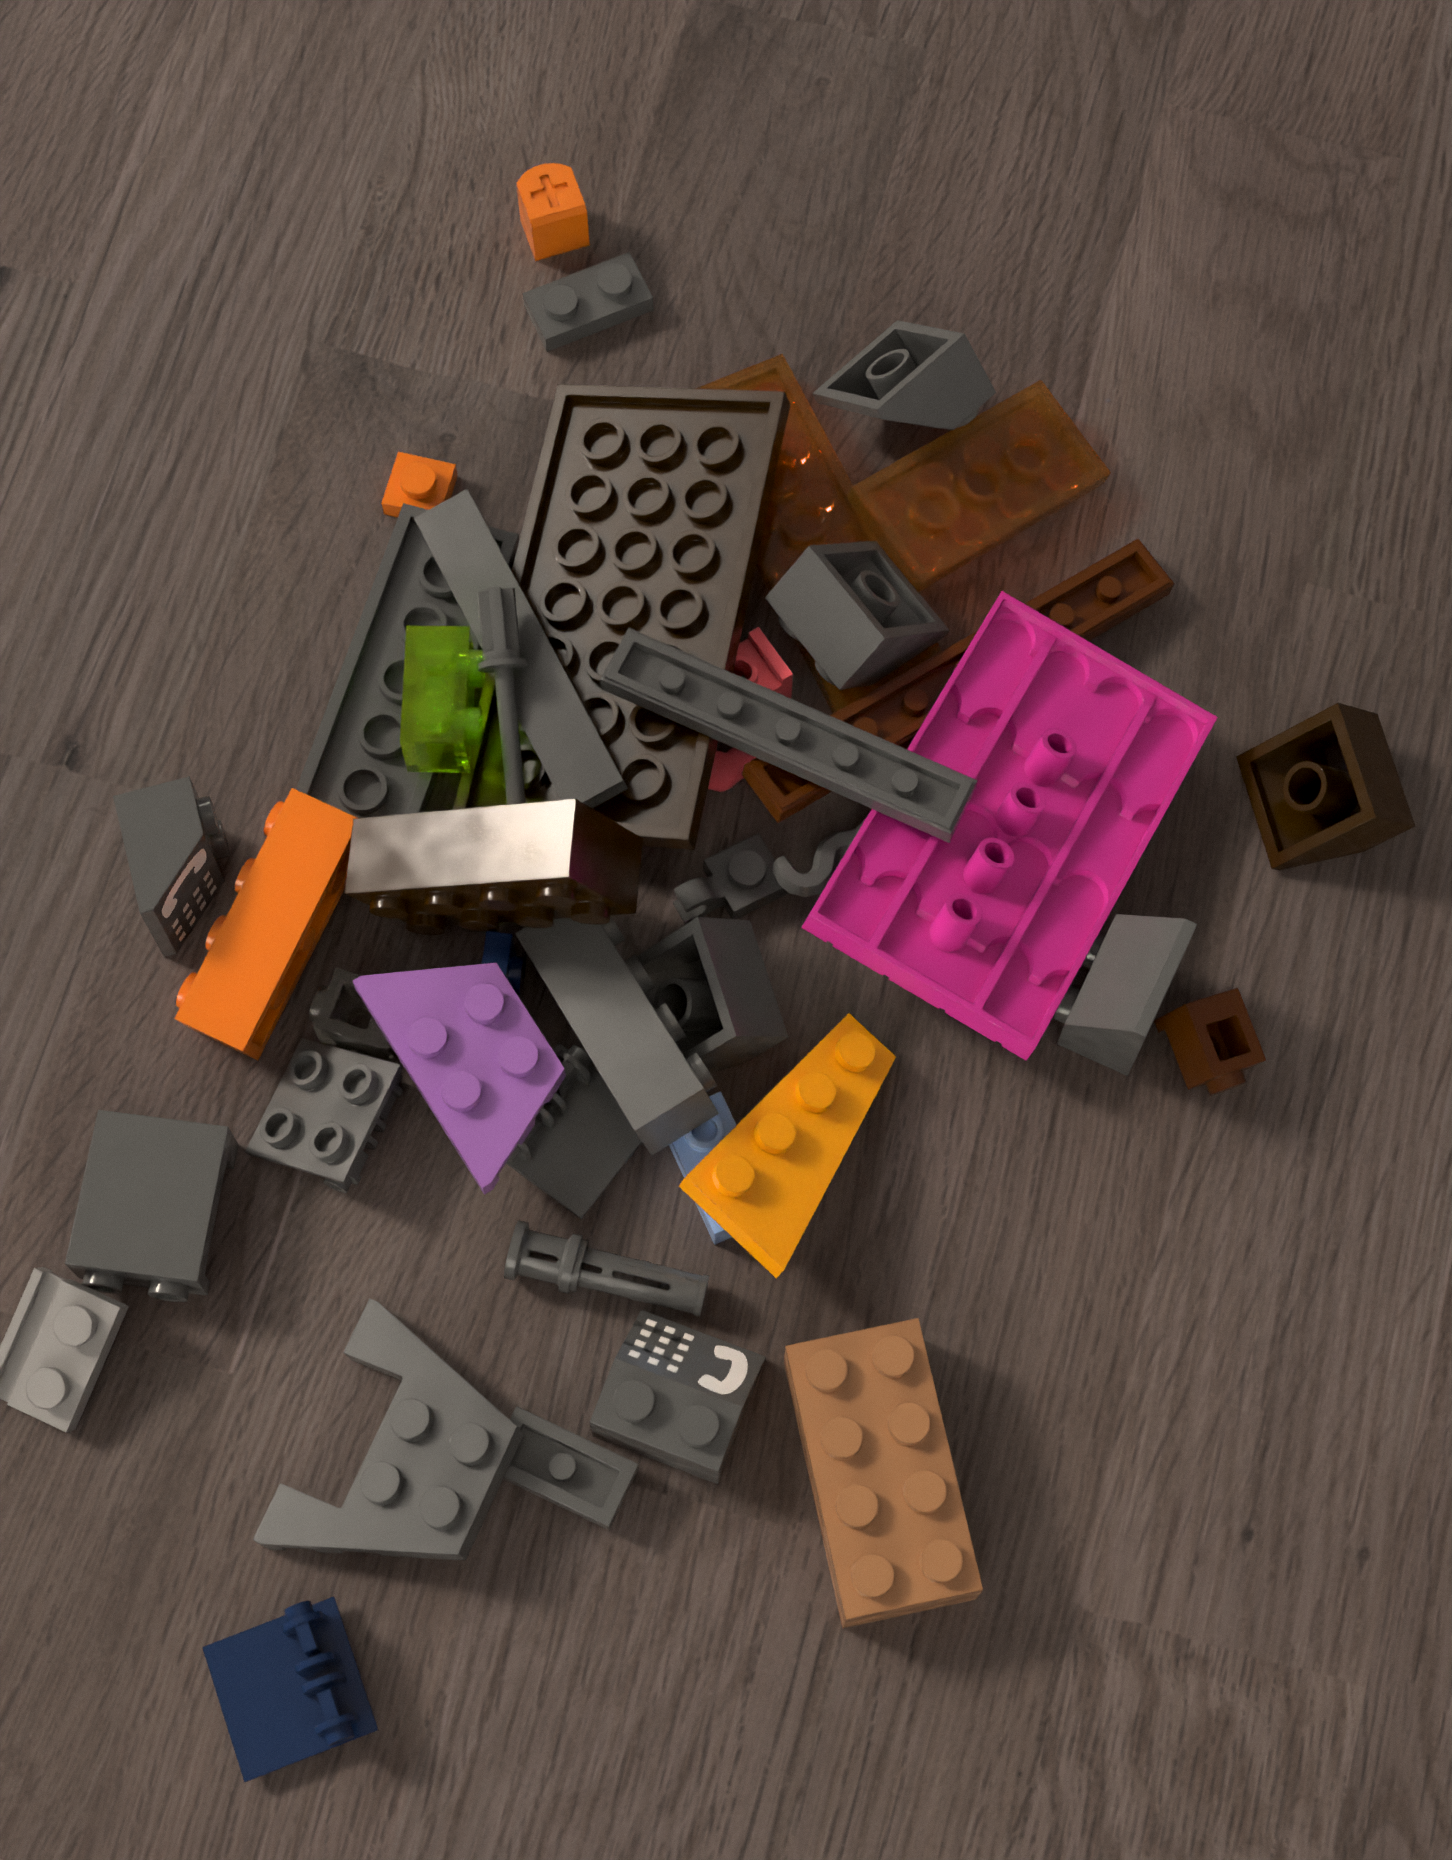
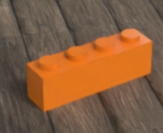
(271, 925)

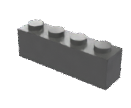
(621, 1029)

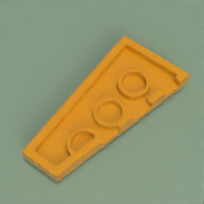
(785, 1151)

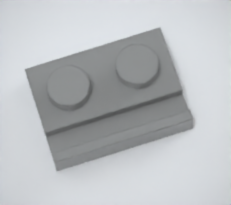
(57, 1348)

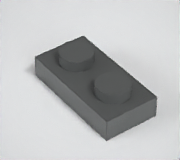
(588, 301)
(569, 1470)

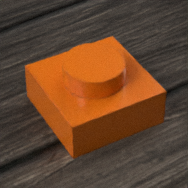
(418, 483)

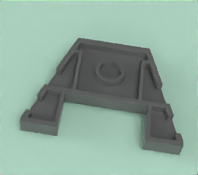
(425, 1471)

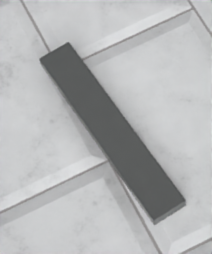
(544, 693)
(789, 734)

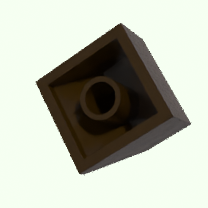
(1325, 788)

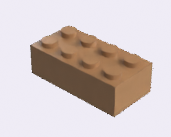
(881, 1473)

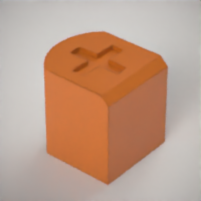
(552, 210)

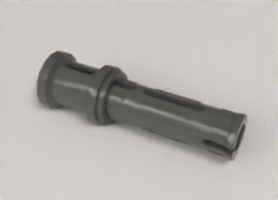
(685, 1292)

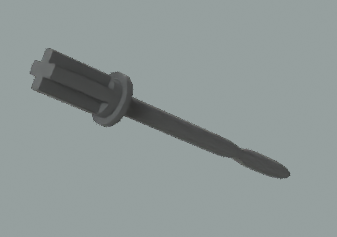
(502, 657)

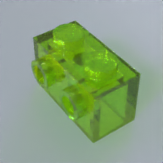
(439, 699)

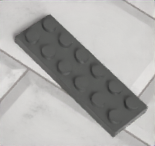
(358, 748)

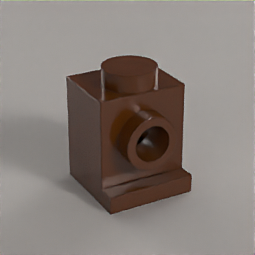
(1213, 1041)

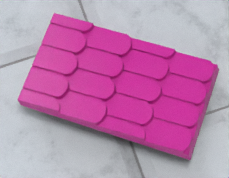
(1069, 789)

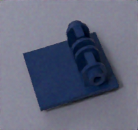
(290, 1688)

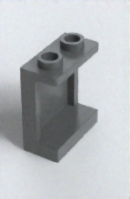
(149, 1204)

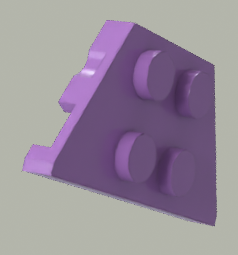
(468, 1055)

